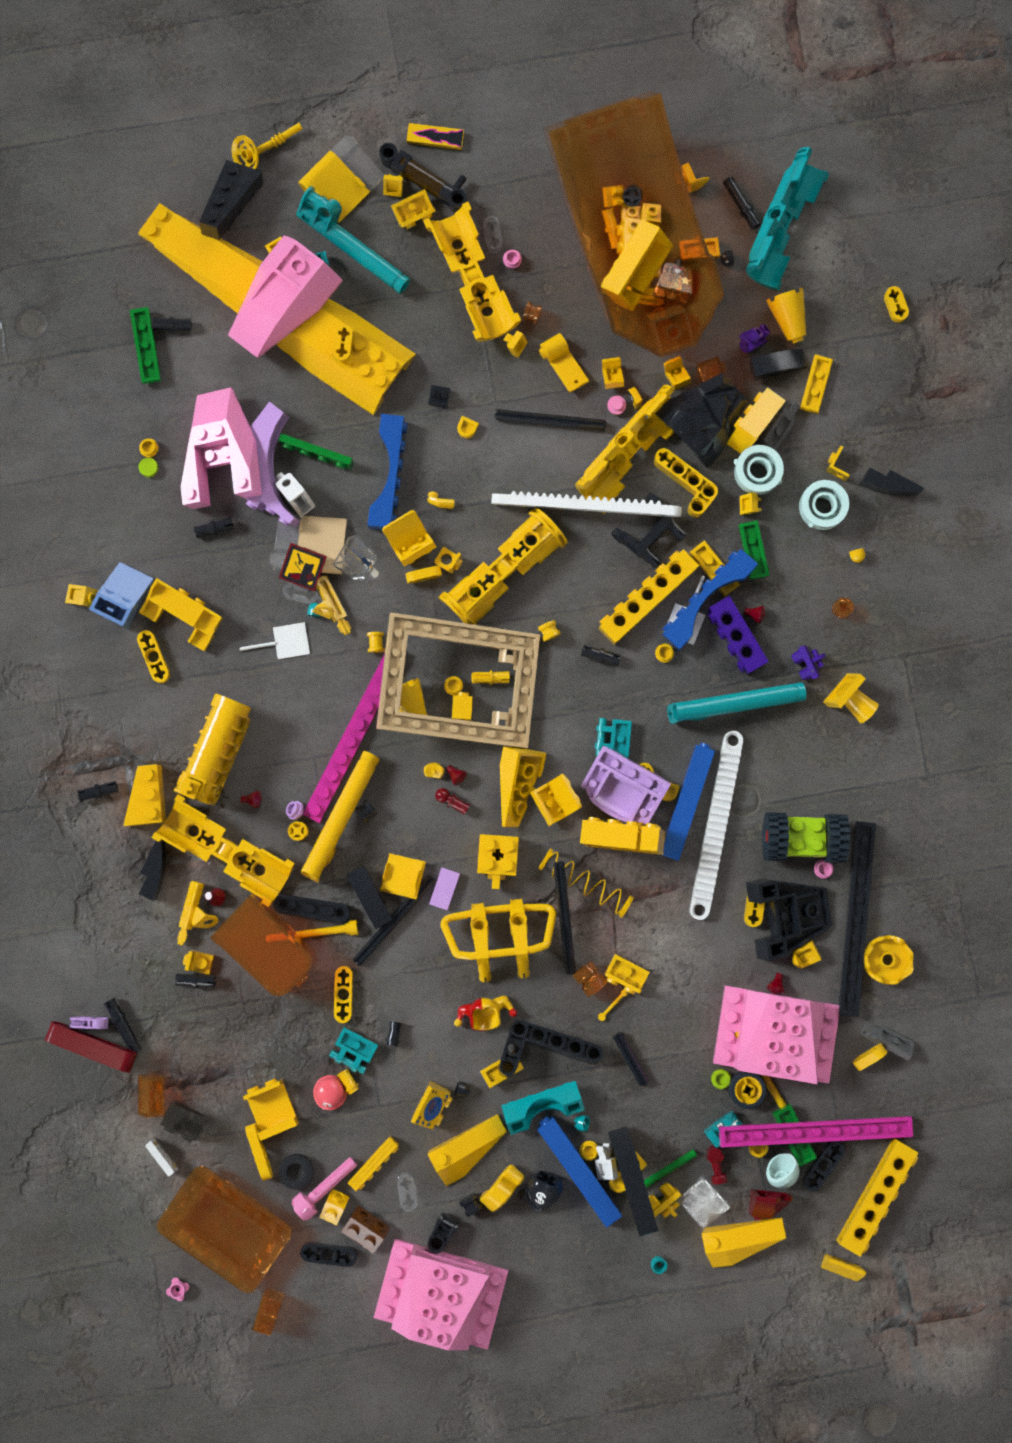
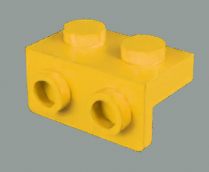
(413, 209)
(627, 974)

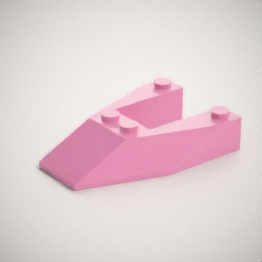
(219, 438)

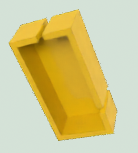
(637, 265)
(622, 837)

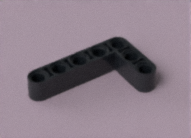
(545, 1043)
(633, 1181)

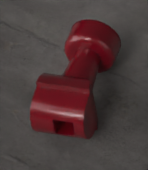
(715, 1157)

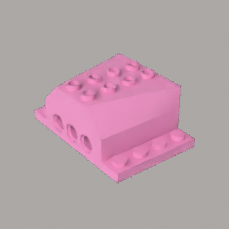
(776, 1035)
(440, 1297)

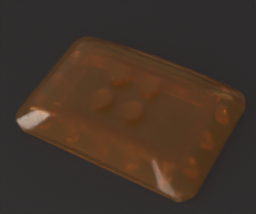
(224, 1229)

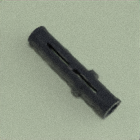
(739, 199)
(122, 1025)

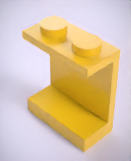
(271, 1108)

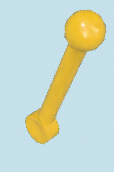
(602, 1016)

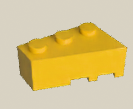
(756, 420)
(147, 797)

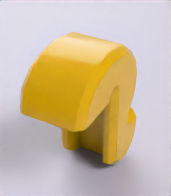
(502, 1188)

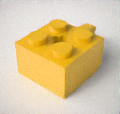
(497, 869)

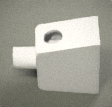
(292, 490)

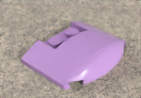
(624, 787)

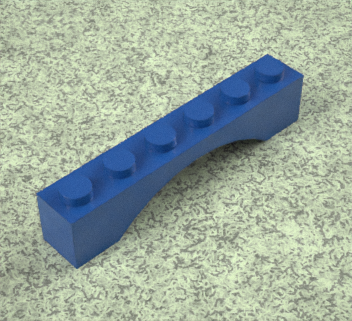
(391, 432)
(736, 570)

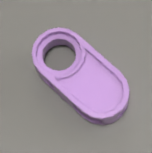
(89, 1022)

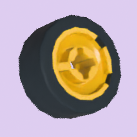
(756, 1094)

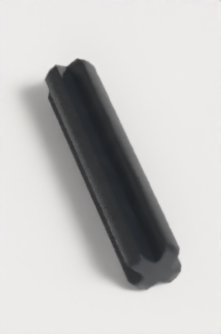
(630, 1059)

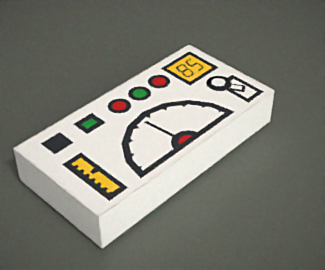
(161, 1157)

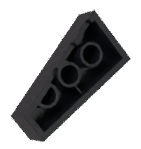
(231, 193)

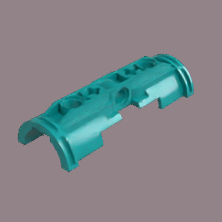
(797, 186)

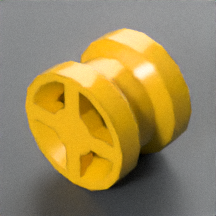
(549, 630)
(295, 829)

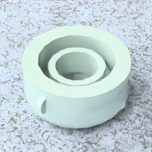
(762, 455)
(834, 494)

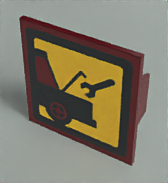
(302, 566)

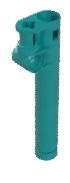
(323, 217)
(735, 702)

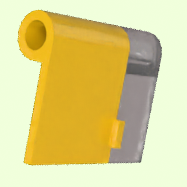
(344, 175)

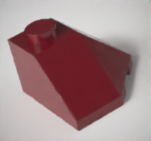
(767, 1203)

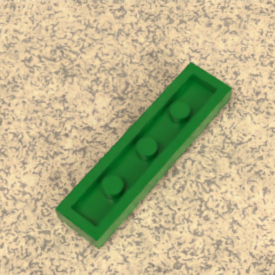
(145, 345)
(323, 455)

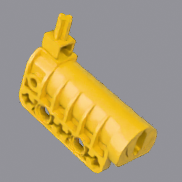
(215, 751)

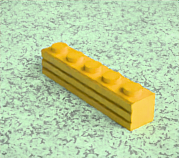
(373, 1163)

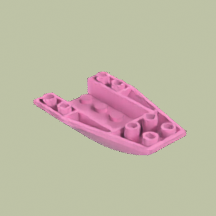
(283, 295)

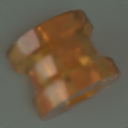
(532, 312)
(840, 611)

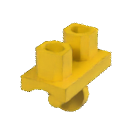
(670, 1195)

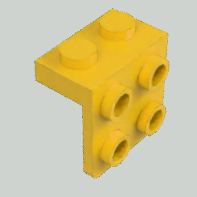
(408, 538)
(556, 799)

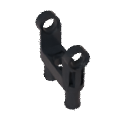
(642, 548)

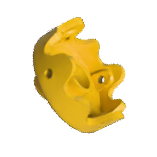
(901, 959)

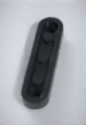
(311, 908)

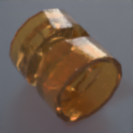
(589, 978)

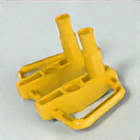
(518, 929)

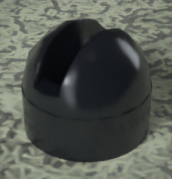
(727, 258)
(462, 1090)

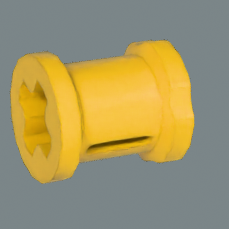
(375, 642)

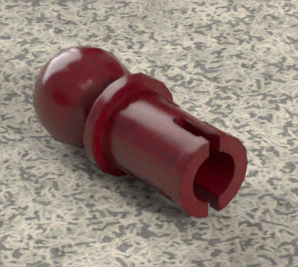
(442, 795)

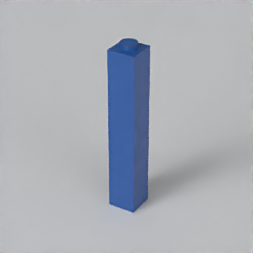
(687, 800)
(579, 1170)

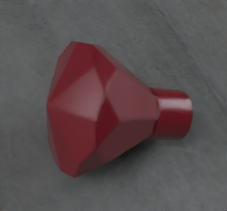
(756, 613)
(457, 776)
(253, 799)
(216, 897)
(776, 984)

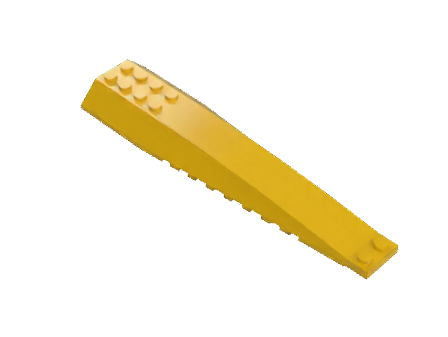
(229, 274)

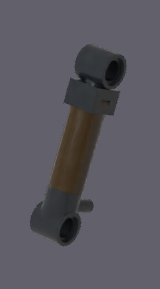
(404, 165)

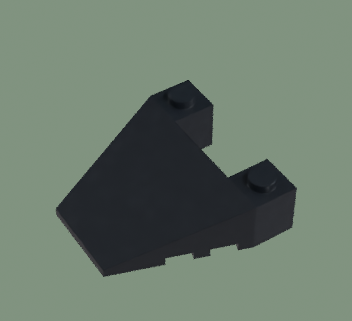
(794, 915)

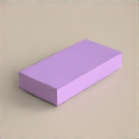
(444, 888)

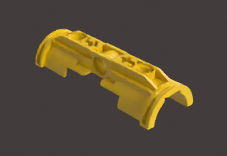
(462, 228)
(607, 470)
(473, 609)
(176, 832)

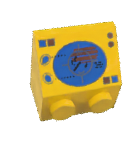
(431, 1105)

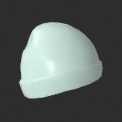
(782, 1171)

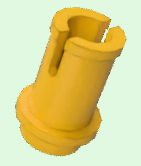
(348, 1081)

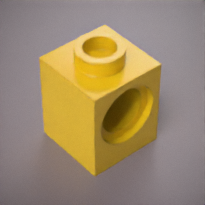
(462, 706)

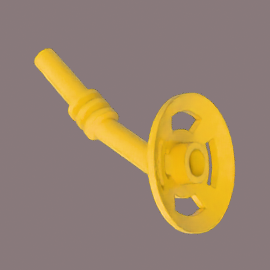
(252, 152)

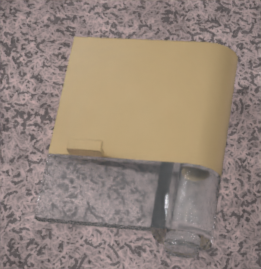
(316, 533)

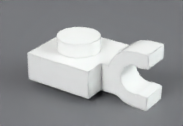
(605, 1166)

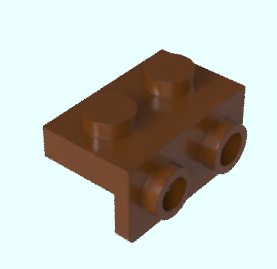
(365, 1229)

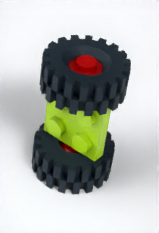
(806, 837)

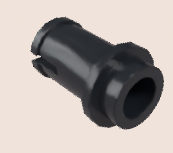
(394, 1033)

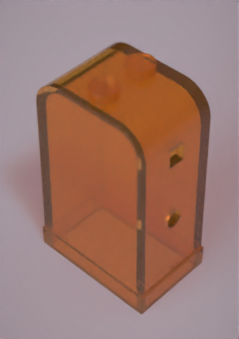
(266, 946)

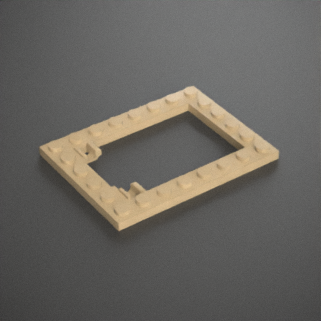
(524, 657)

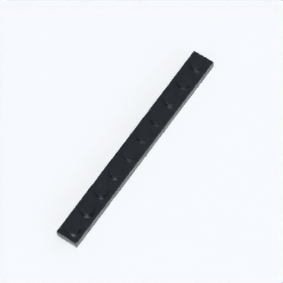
(857, 918)

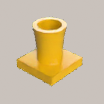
(848, 694)

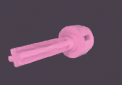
(304, 1204)

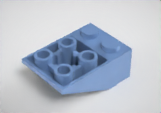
(121, 595)

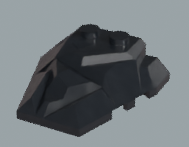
(704, 416)

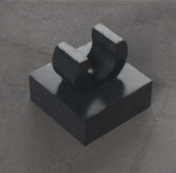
(439, 396)

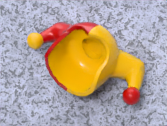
(484, 1013)

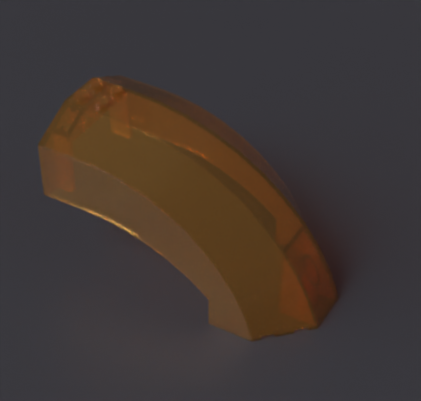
(629, 146)

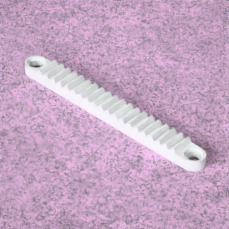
(586, 505)
(716, 825)

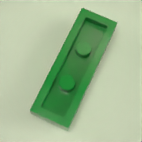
(753, 547)
(801, 1151)

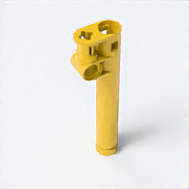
(326, 843)

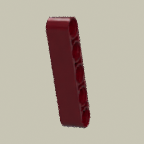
(91, 1046)

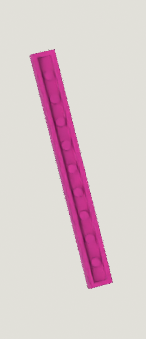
(346, 748)
(815, 1131)

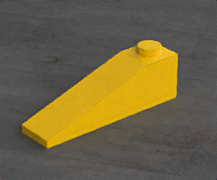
(517, 777)
(461, 1153)
(735, 1242)

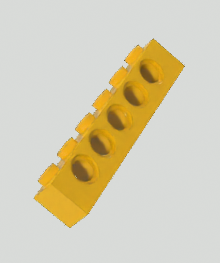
(687, 567)
(866, 1202)

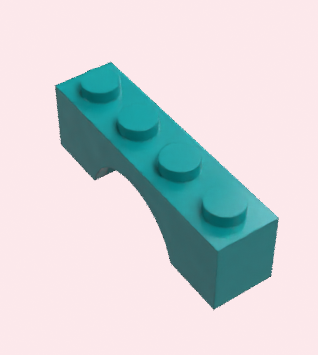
(520, 1112)

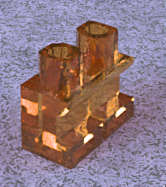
(268, 1312)

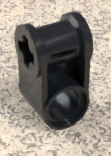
(444, 1230)

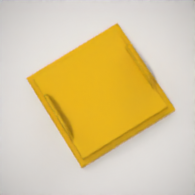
(402, 876)

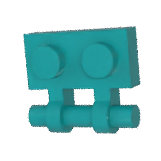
(620, 736)
(355, 1044)

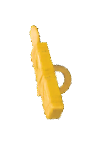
(331, 605)
(192, 915)

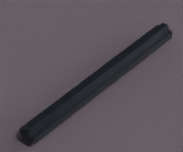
(549, 419)
(397, 916)
(564, 917)

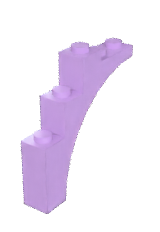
(266, 432)

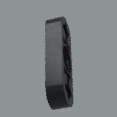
(810, 1174)
(322, 1260)

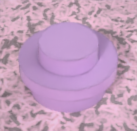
(294, 810)

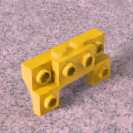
(631, 217)
(191, 611)

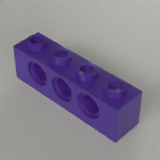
(727, 608)

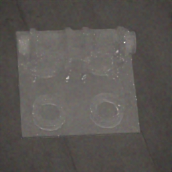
(703, 1202)

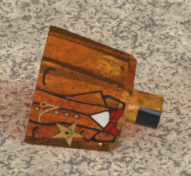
(674, 283)

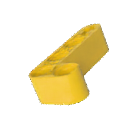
(682, 479)

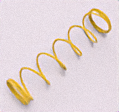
(623, 910)

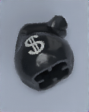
(542, 1191)

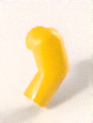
(439, 502)

